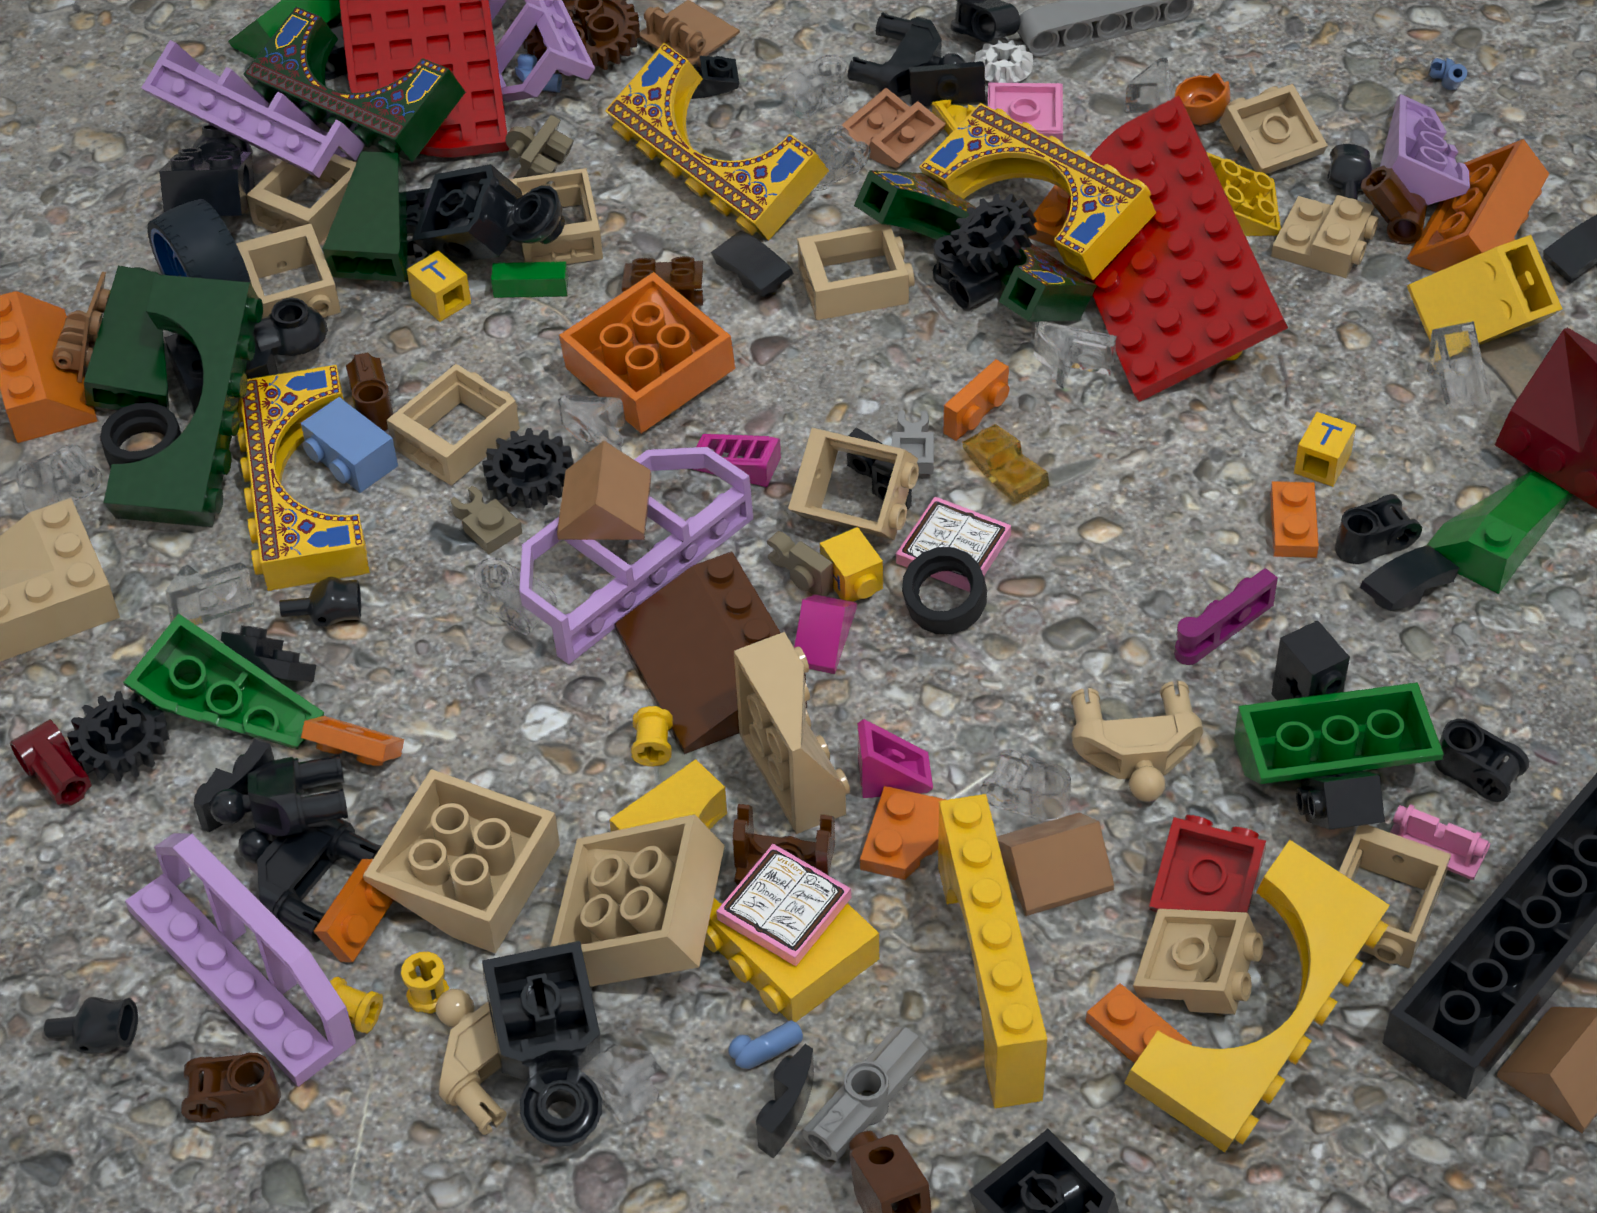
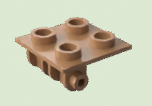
(686, 30)
(80, 333)

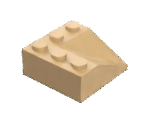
(50, 581)
(780, 733)
(465, 858)
(641, 899)

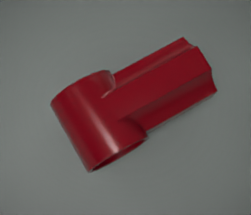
(49, 758)

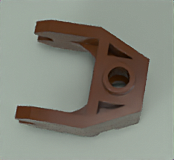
(750, 847)

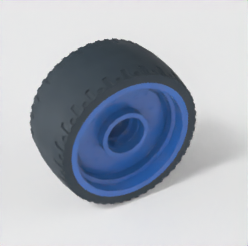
(195, 244)

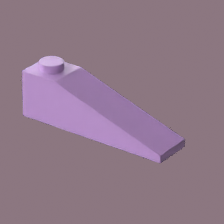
(1421, 154)

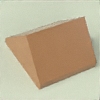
(605, 497)
(1056, 862)
(1559, 1065)

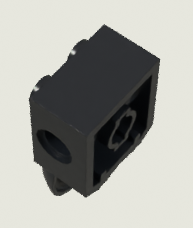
(212, 170)
(481, 211)
(288, 331)
(546, 1036)
(1043, 1180)

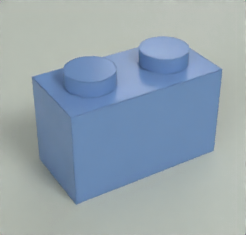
(349, 445)

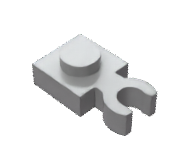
(916, 440)

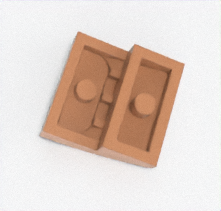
(893, 128)

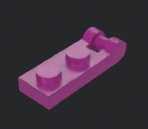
(1224, 617)

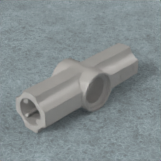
(849, 1113)

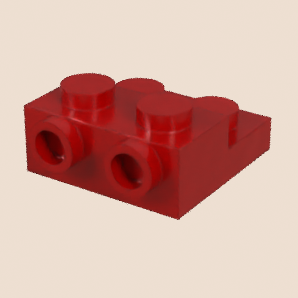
(1208, 867)

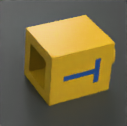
(439, 286)
(1324, 449)
(855, 565)

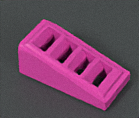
(759, 454)

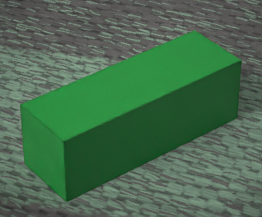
(529, 279)

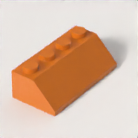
(1488, 214)
(33, 388)

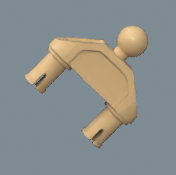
(1137, 747)
(469, 1059)

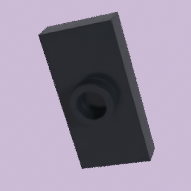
(947, 82)

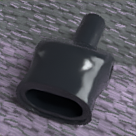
(1348, 168)
(328, 602)
(98, 1025)

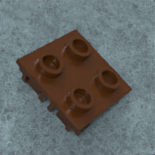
(681, 273)

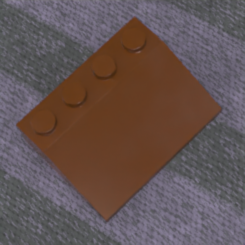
(687, 645)

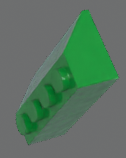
(258, 33)
(1335, 734)

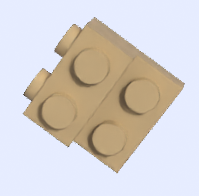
(1273, 129)
(1326, 234)
(1199, 959)

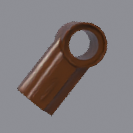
(1399, 208)
(369, 389)

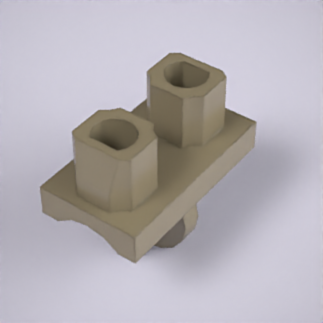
(533, 148)

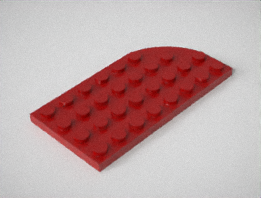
(392, 37)
(1188, 279)

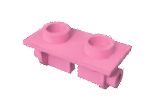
(1465, 847)

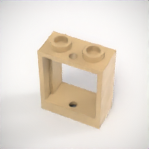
(276, 213)
(578, 240)
(285, 252)
(856, 293)
(446, 461)
(816, 474)
(1418, 867)

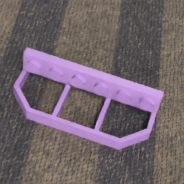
(564, 46)
(241, 112)
(669, 558)
(228, 974)

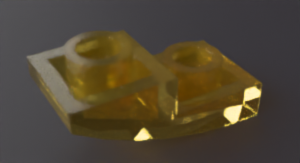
(1002, 462)

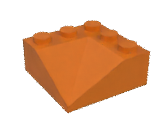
(648, 351)

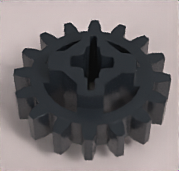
(994, 232)
(527, 467)
(118, 736)

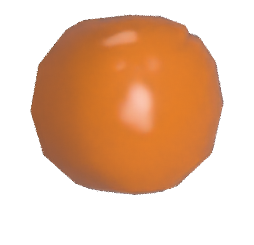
(1204, 97)

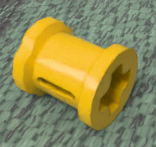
(652, 736)
(431, 978)
(361, 1006)

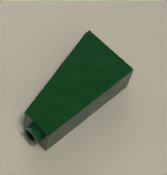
(371, 222)
(129, 349)

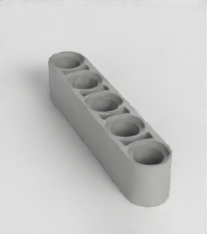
(1085, 22)

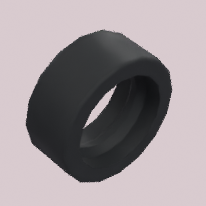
(132, 421)
(940, 560)

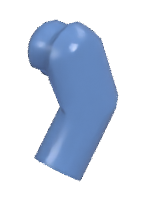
(526, 63)
(1451, 74)
(754, 1052)

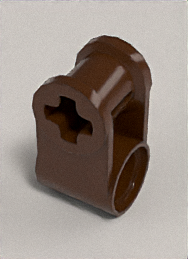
(226, 1087)

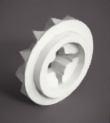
(1002, 71)

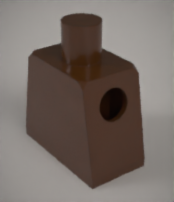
(887, 1174)

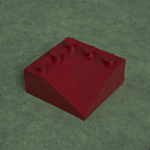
(1556, 418)

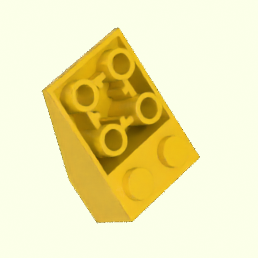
(1250, 195)
(1495, 289)

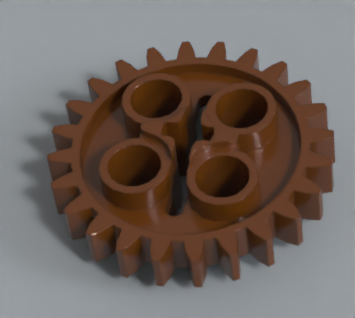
(606, 24)

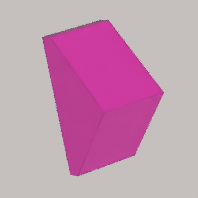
(824, 630)
(890, 762)

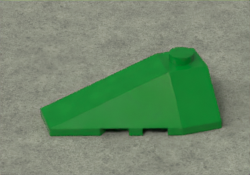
(1501, 530)
(211, 683)

